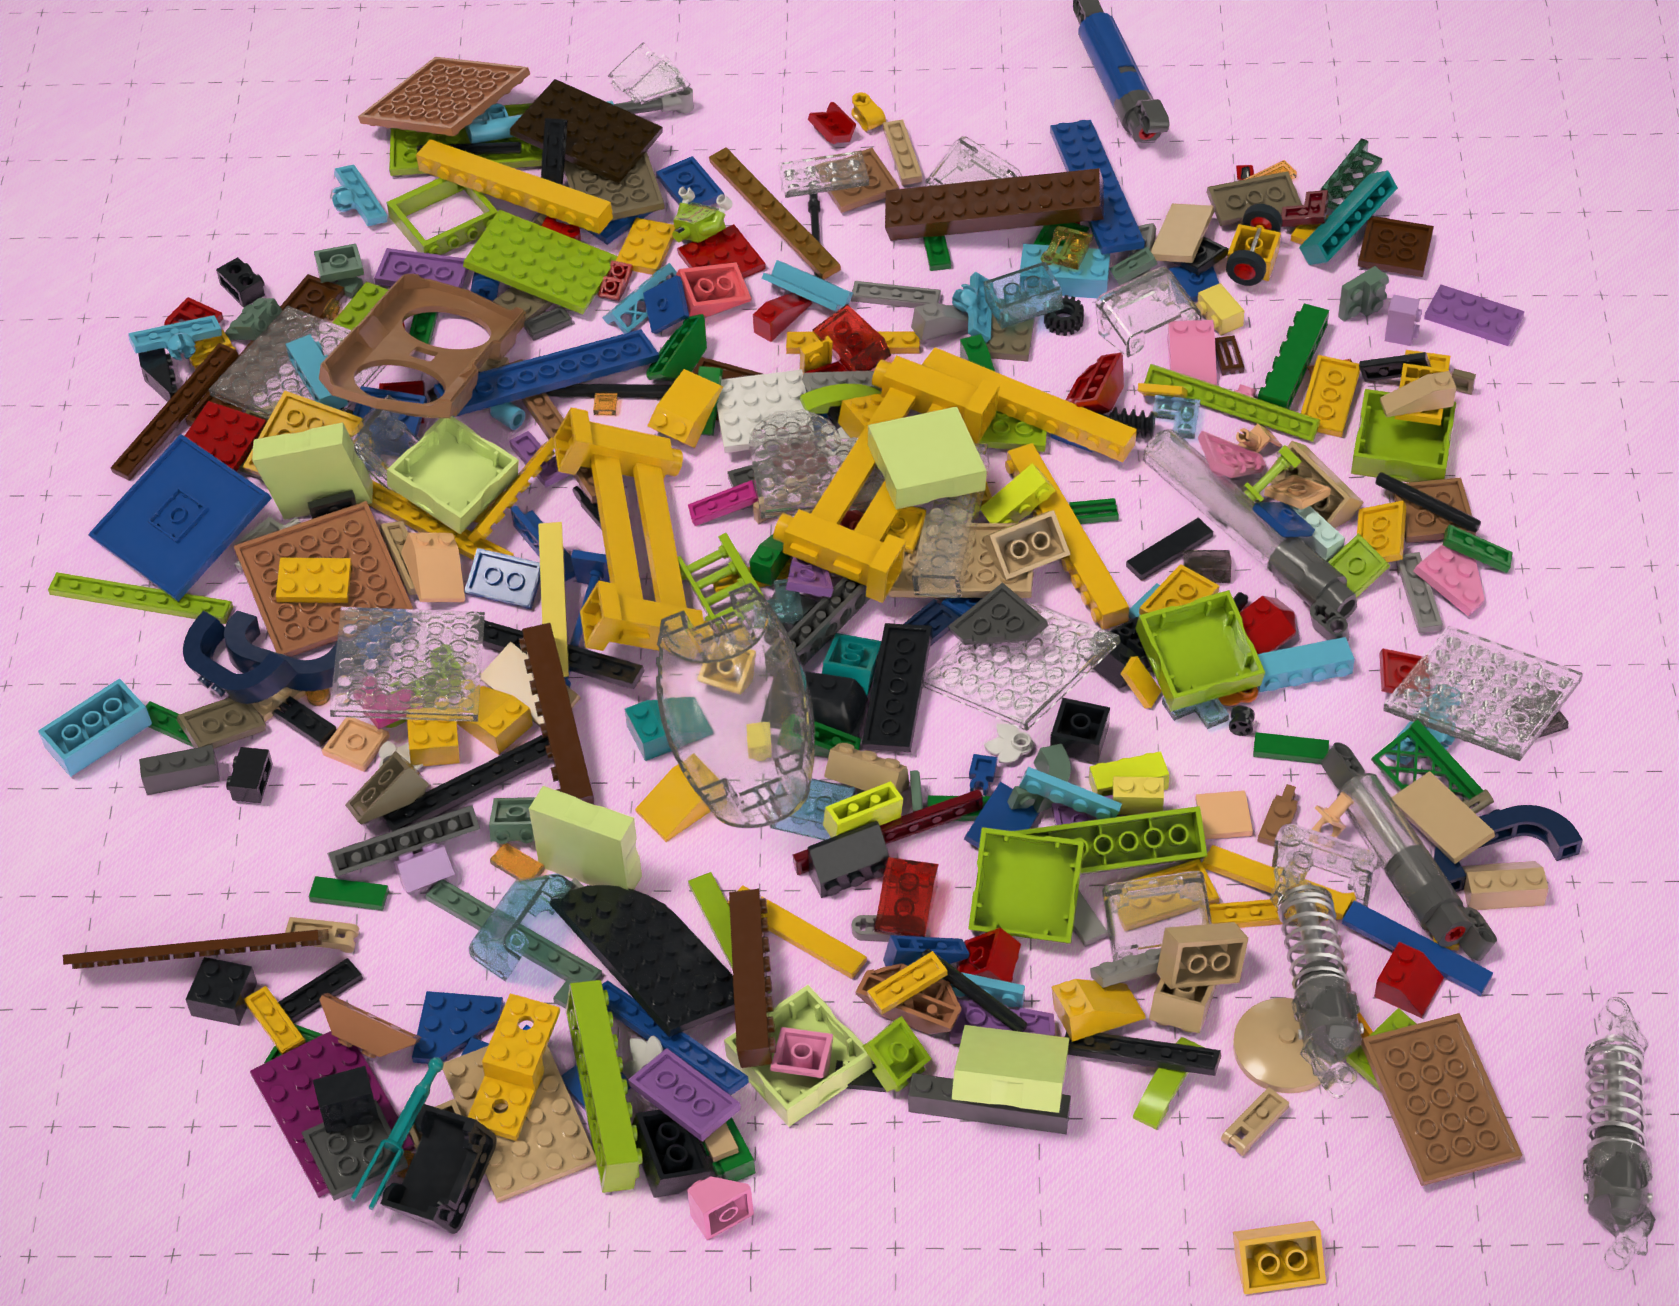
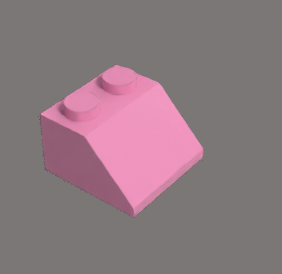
(719, 1204)

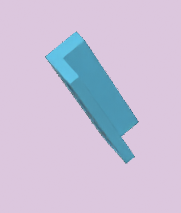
(808, 286)
(632, 299)

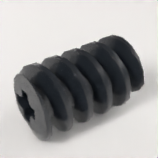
(1141, 423)

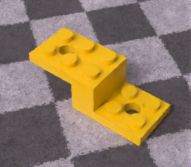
(1411, 372)
(514, 1065)

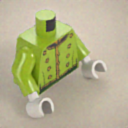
(698, 221)

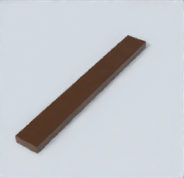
(174, 412)

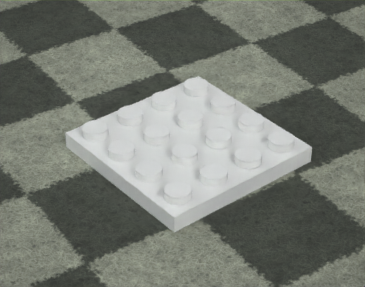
(753, 398)

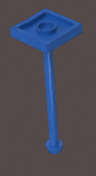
(588, 569)

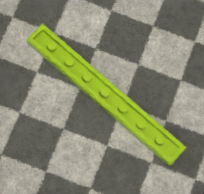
(1237, 403)
(137, 597)

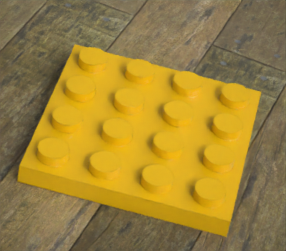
(298, 415)

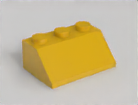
(1279, 1257)

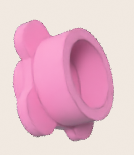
(1247, 390)

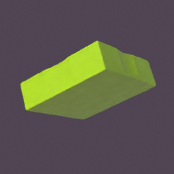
(1400, 447)
(1200, 650)
(1027, 885)

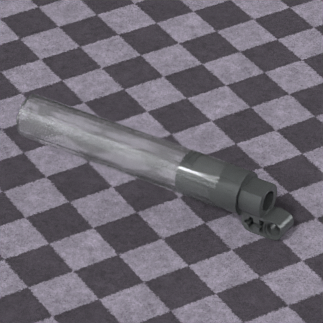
(1232, 511)

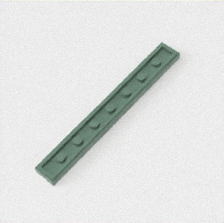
(540, 950)

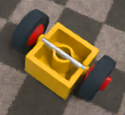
(1255, 245)

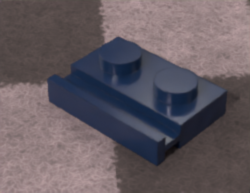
(936, 616)

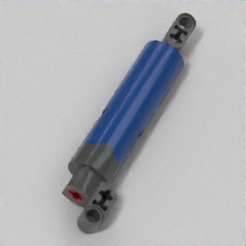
(1119, 74)

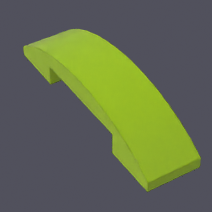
(821, 399)
(1160, 1092)

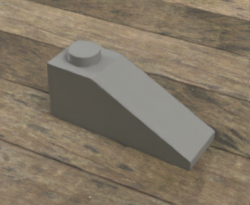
(938, 320)

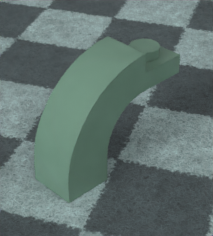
(1049, 760)

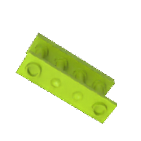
(1285, 461)
(734, 567)

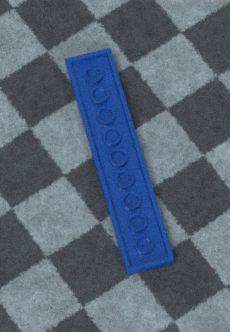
(1083, 150)
(559, 370)

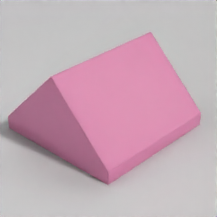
(803, 1053)

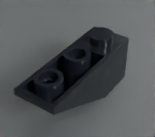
(157, 372)

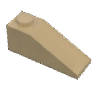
(1423, 394)

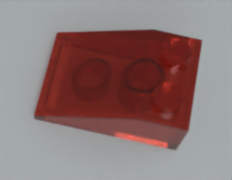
(855, 341)
(906, 897)

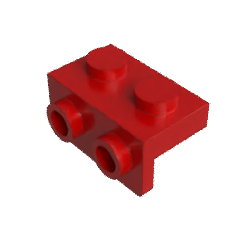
(833, 124)

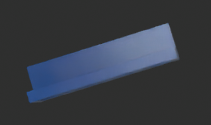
(528, 528)

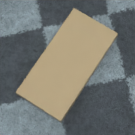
(1182, 232)
(509, 675)
(1443, 817)

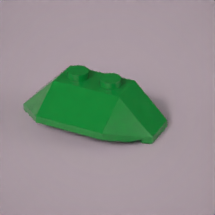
(680, 351)

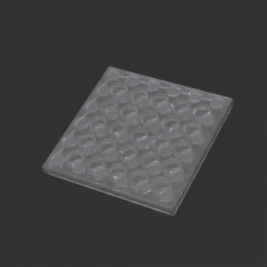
(264, 368)
(408, 664)
(1022, 678)
(1483, 692)

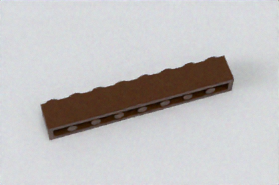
(556, 712)
(751, 979)

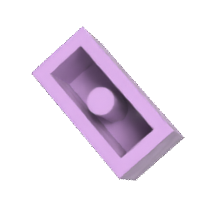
(1402, 320)
(423, 867)

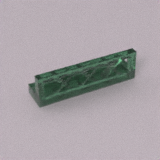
(1344, 173)

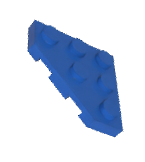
(451, 1021)

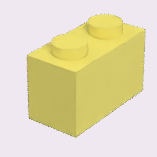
(1220, 307)
(1138, 794)

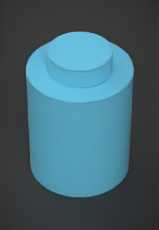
(508, 414)

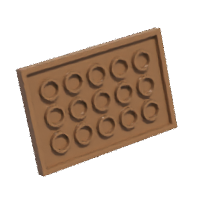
(1440, 1099)

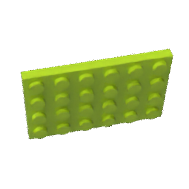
(540, 261)

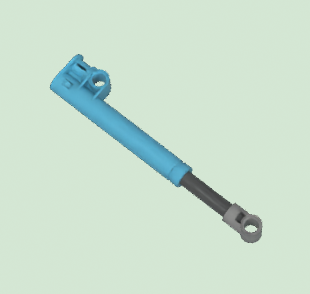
(496, 123)

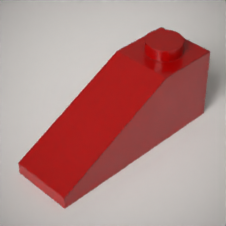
(778, 314)

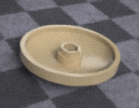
(1270, 1049)

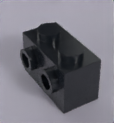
(249, 775)

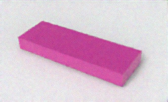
(723, 503)

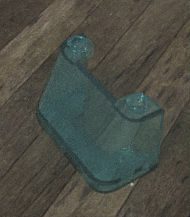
(498, 942)

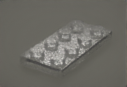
(823, 174)

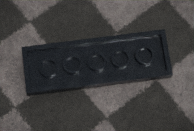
(897, 687)

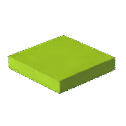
(1359, 564)

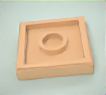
(1297, 491)
(355, 743)
(1225, 814)

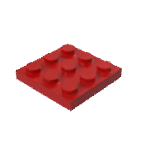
(723, 248)
(226, 433)

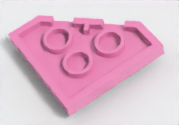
(1229, 458)
(1453, 577)

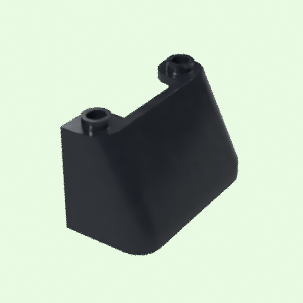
(443, 1170)

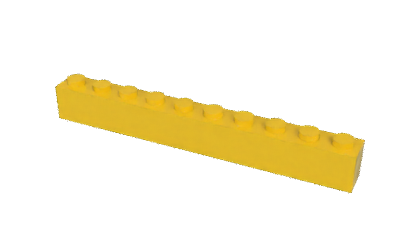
(515, 186)
(1042, 408)
(1084, 564)

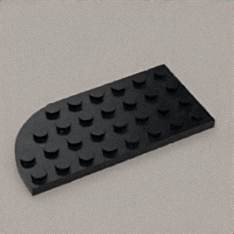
(650, 955)

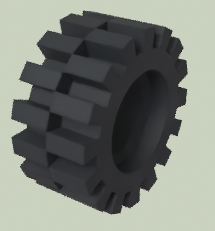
(1069, 323)

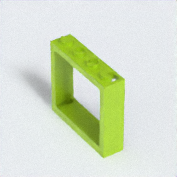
(432, 193)

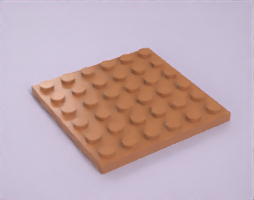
(444, 95)
(340, 534)

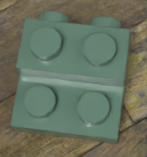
(338, 263)
(1363, 294)
(254, 319)
(511, 820)

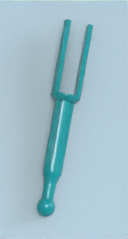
(401, 1130)

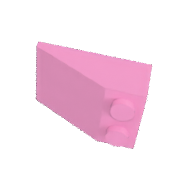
(1193, 349)

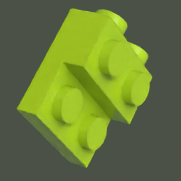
(896, 1055)

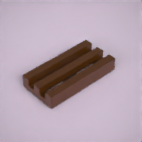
(1230, 367)

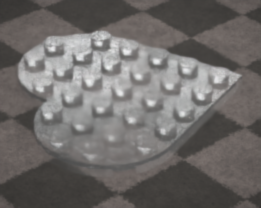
(795, 461)

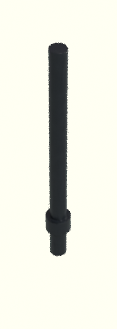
(814, 209)

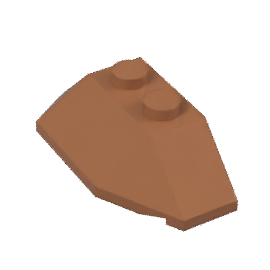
(928, 1011)
(364, 1029)

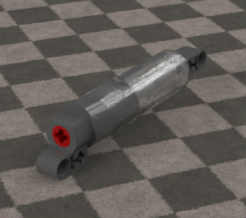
(1406, 858)

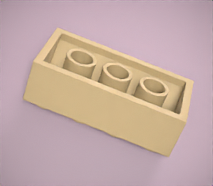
(1342, 501)

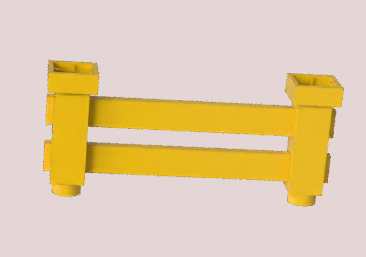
(860, 552)
(617, 608)

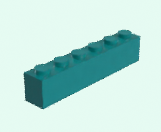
(1348, 217)

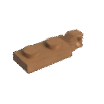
(1280, 813)

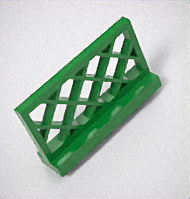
(1435, 753)

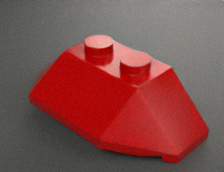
(1099, 384)
(1268, 623)

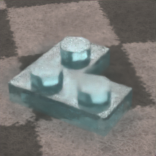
(1181, 410)
(787, 603)
(1210, 712)

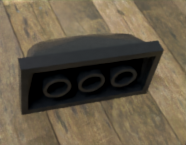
(837, 702)

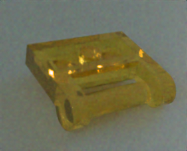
(1073, 249)

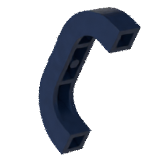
(244, 629)
(244, 688)
(1516, 821)

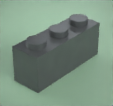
(179, 770)

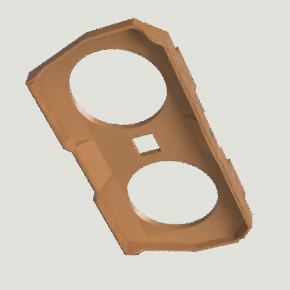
(384, 341)

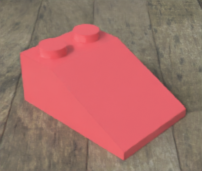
(713, 288)

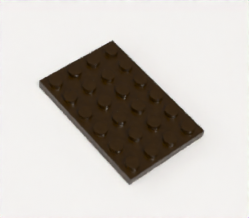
(598, 133)

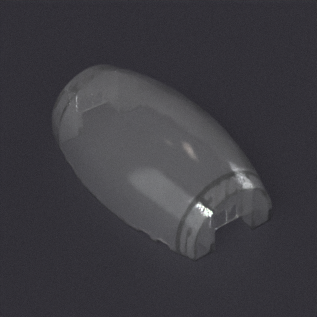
(733, 683)

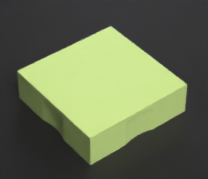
(926, 457)
(310, 467)
(452, 473)
(585, 840)
(1010, 1068)
(798, 1095)

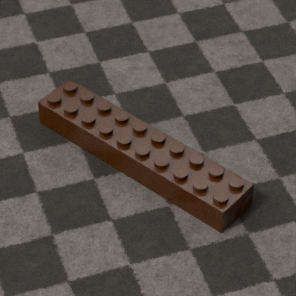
(994, 204)

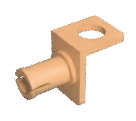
(1256, 438)
(1333, 814)

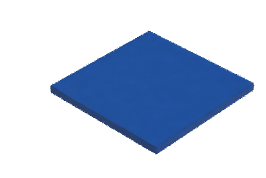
(179, 517)

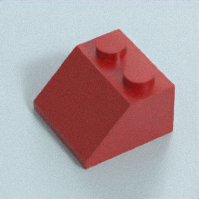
(991, 955)
(1408, 980)

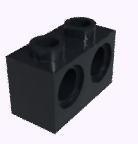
(241, 281)

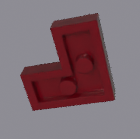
(1311, 213)

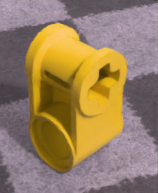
(867, 112)

